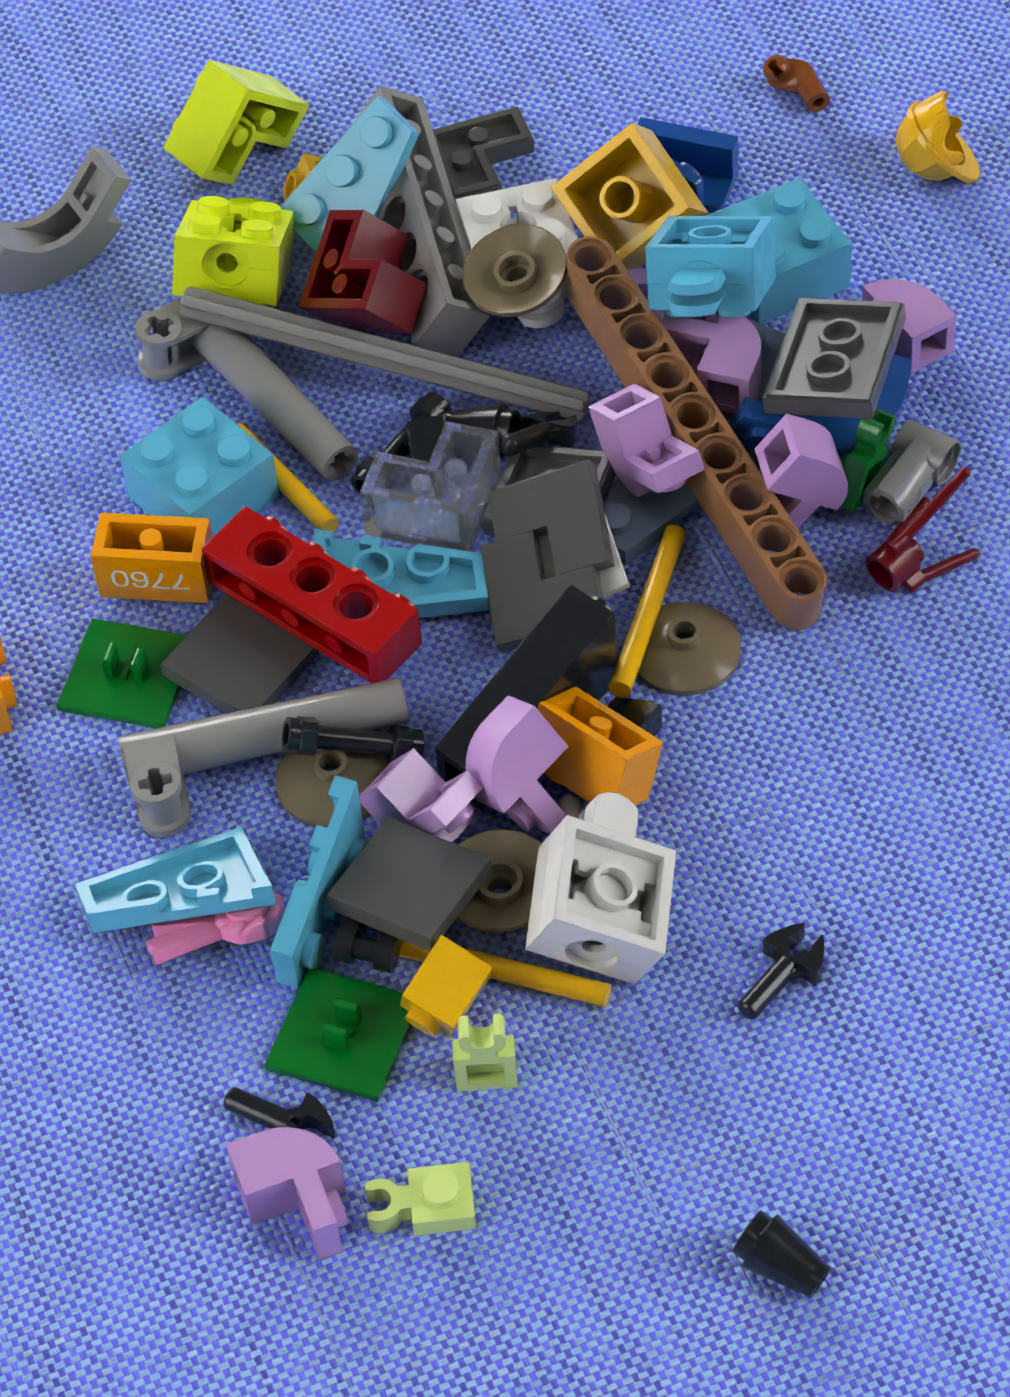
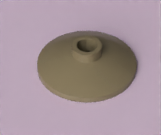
(509, 255)
(693, 663)
(305, 783)
(512, 868)

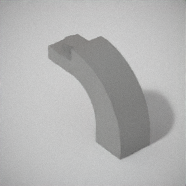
(68, 232)

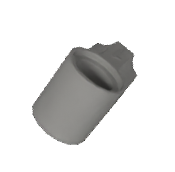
(914, 463)

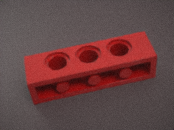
(312, 595)

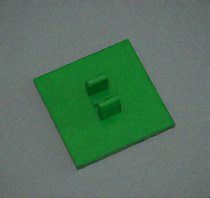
(121, 675)
(341, 1034)

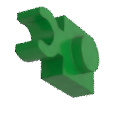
(867, 457)

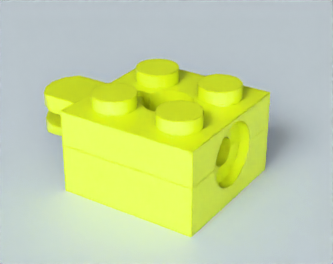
(234, 248)

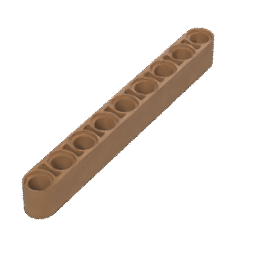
(648, 356)

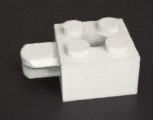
(534, 206)
(602, 892)

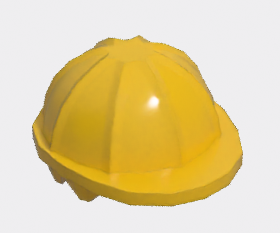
(931, 142)

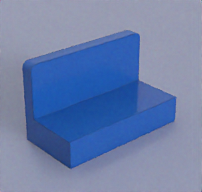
(707, 151)

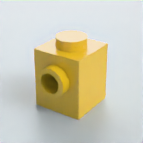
(444, 988)

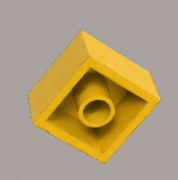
(627, 193)

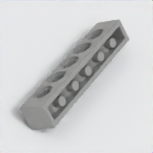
(436, 239)

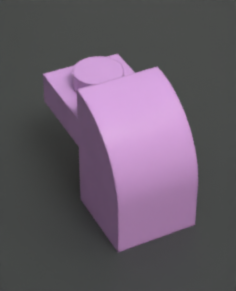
(928, 323)
(722, 355)
(640, 442)
(802, 467)
(509, 757)
(421, 798)
(288, 1172)

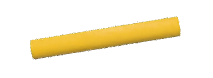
(300, 495)

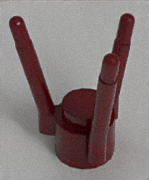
(900, 556)

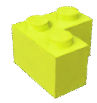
(228, 116)

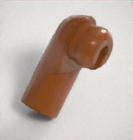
(797, 78)

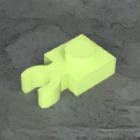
(484, 1056)
(435, 1200)

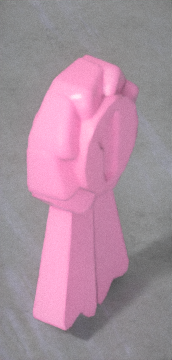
(238, 927)

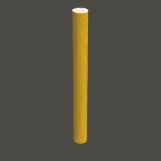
(647, 611)
(531, 976)

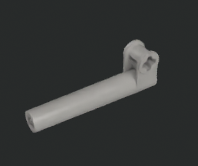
(251, 374)
(162, 756)

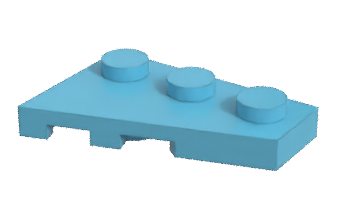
(354, 171)
(431, 577)
(180, 884)
(307, 917)

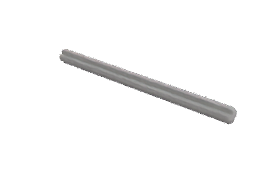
(383, 353)

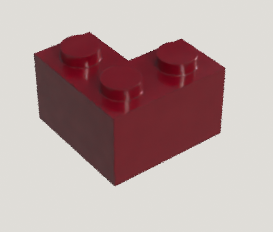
(359, 278)

